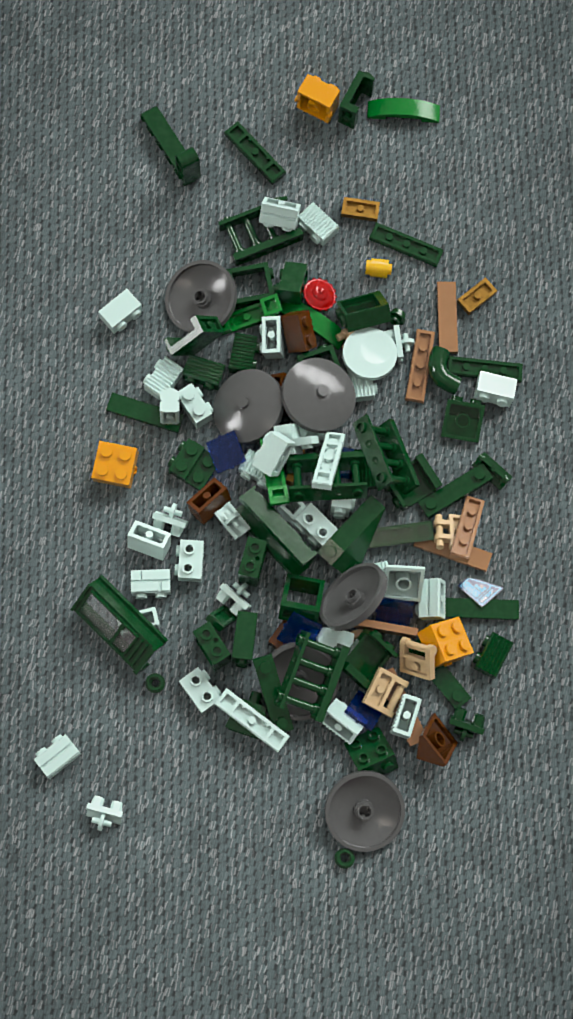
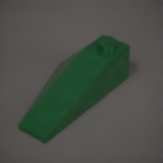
(352, 539)

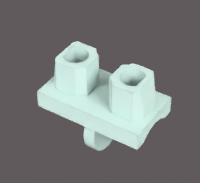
(406, 342)
(161, 519)
(232, 521)
(227, 592)
(102, 815)

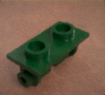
(499, 475)

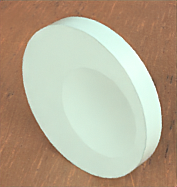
(369, 354)

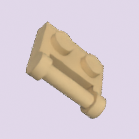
(415, 664)
(380, 689)

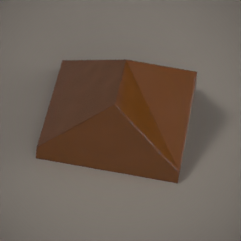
(436, 742)

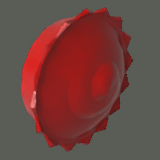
(319, 294)

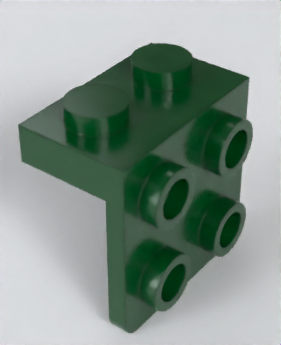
(372, 752)

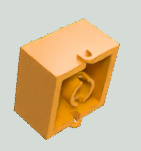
(318, 98)
(115, 464)
(449, 639)

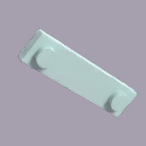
(328, 460)
(252, 720)

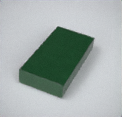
(221, 618)

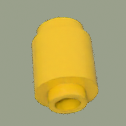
(378, 268)

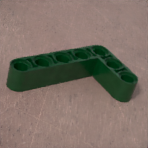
(184, 161)

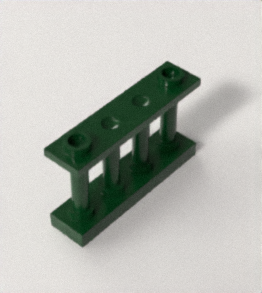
(258, 248)
(395, 450)
(307, 463)
(326, 689)

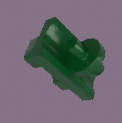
(475, 725)

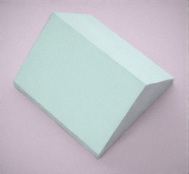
(404, 582)

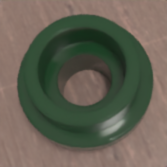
(397, 317)
(159, 688)
(351, 858)

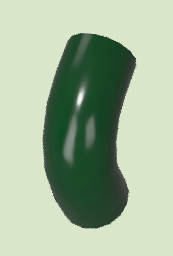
(439, 372)

